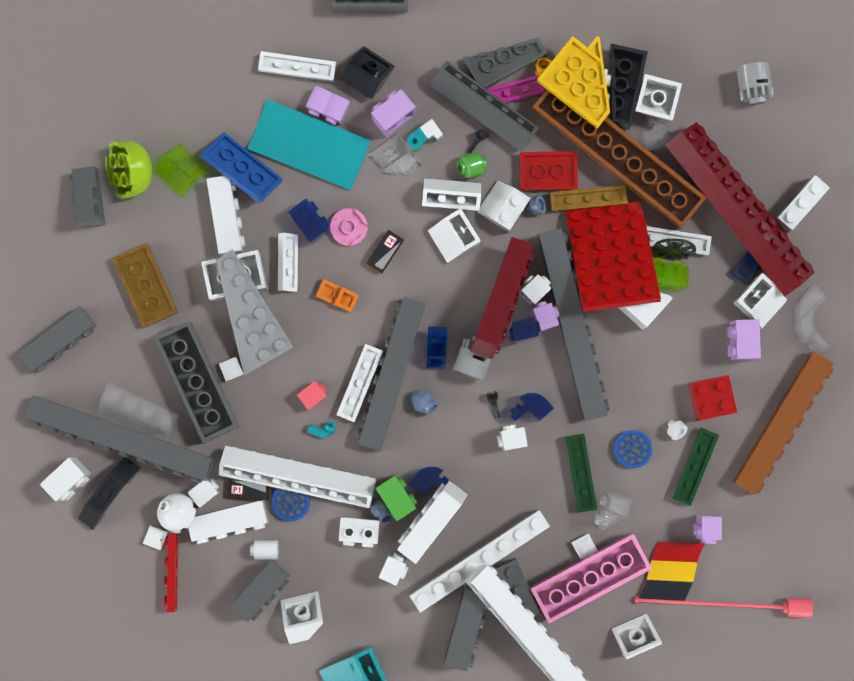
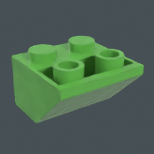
(396, 497)

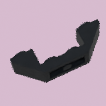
(107, 492)

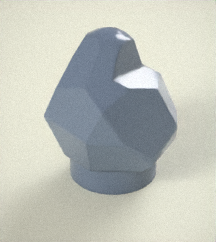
(424, 401)
(380, 510)

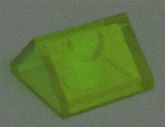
(180, 170)

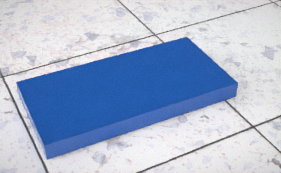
(241, 167)

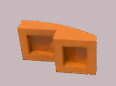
(336, 295)

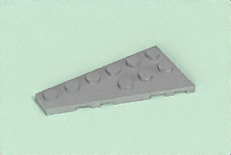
(254, 325)

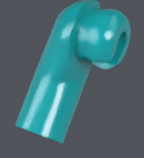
(322, 432)

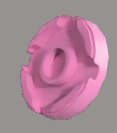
(348, 227)

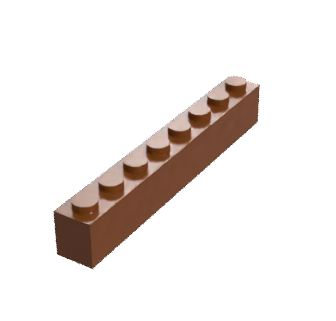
(782, 423)

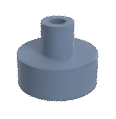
(537, 205)

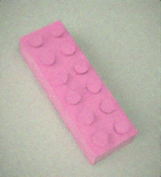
(590, 577)

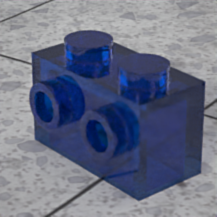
(309, 221)

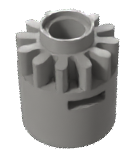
(755, 83)
(471, 363)

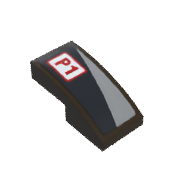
(385, 251)
(247, 490)

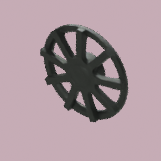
(674, 248)

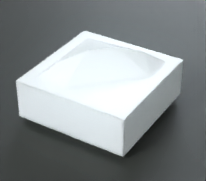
(584, 546)

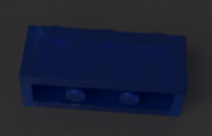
(524, 330)

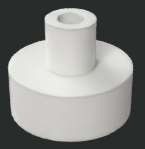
(676, 429)

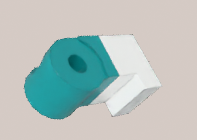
(424, 134)

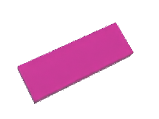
(518, 89)

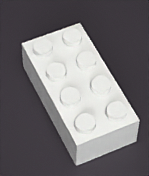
(434, 518)

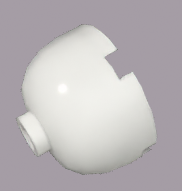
(176, 512)

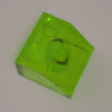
(670, 275)

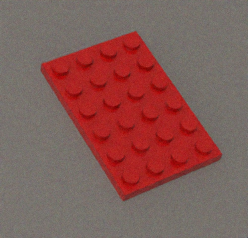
(612, 256)

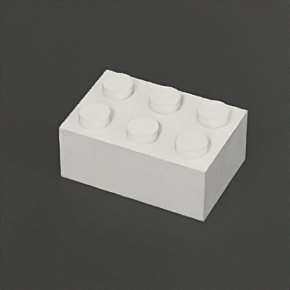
(253, 265)

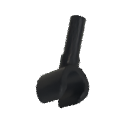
(478, 138)
(494, 404)

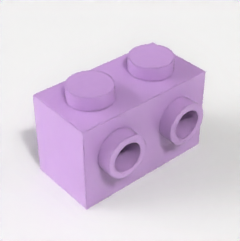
(546, 315)
(708, 528)

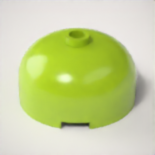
(138, 167)

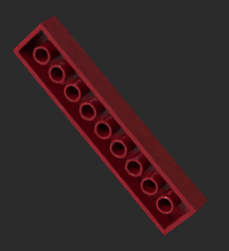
(740, 208)

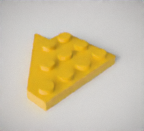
(579, 80)

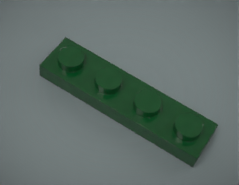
(695, 466)
(581, 473)

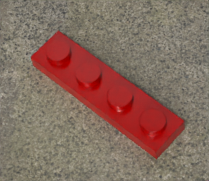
(171, 579)

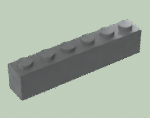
(484, 106)

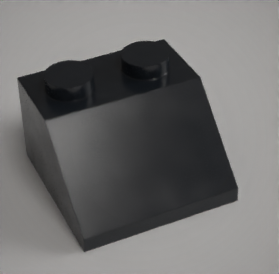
(367, 72)

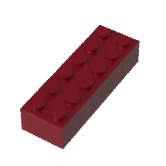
(503, 298)

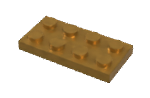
(145, 285)

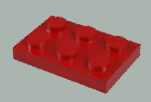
(548, 171)

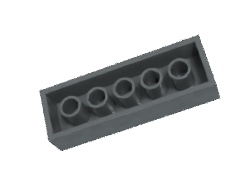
(197, 382)

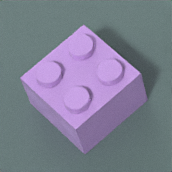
(393, 112)
(744, 340)

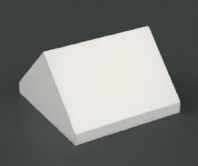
(636, 636)

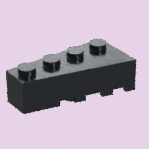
(626, 76)

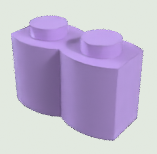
(327, 105)

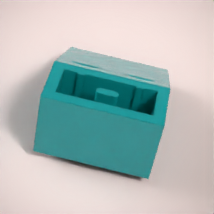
(356, 667)

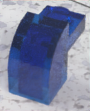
(436, 347)
(534, 403)
(427, 477)

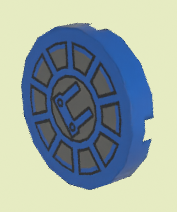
(632, 449)
(290, 504)

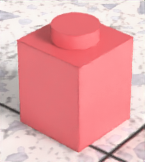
(313, 395)

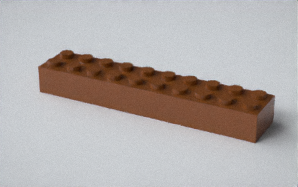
(624, 160)

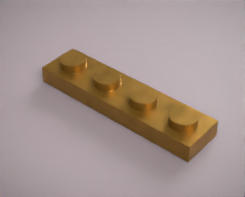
(588, 198)

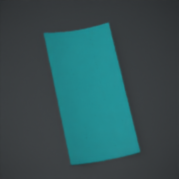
(309, 144)

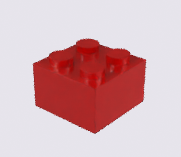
(712, 397)

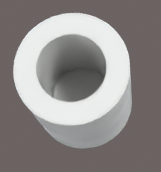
(265, 550)

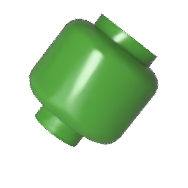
(471, 165)

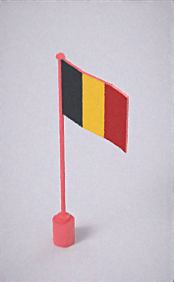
(674, 573)

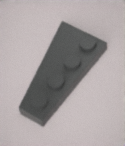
(501, 63)

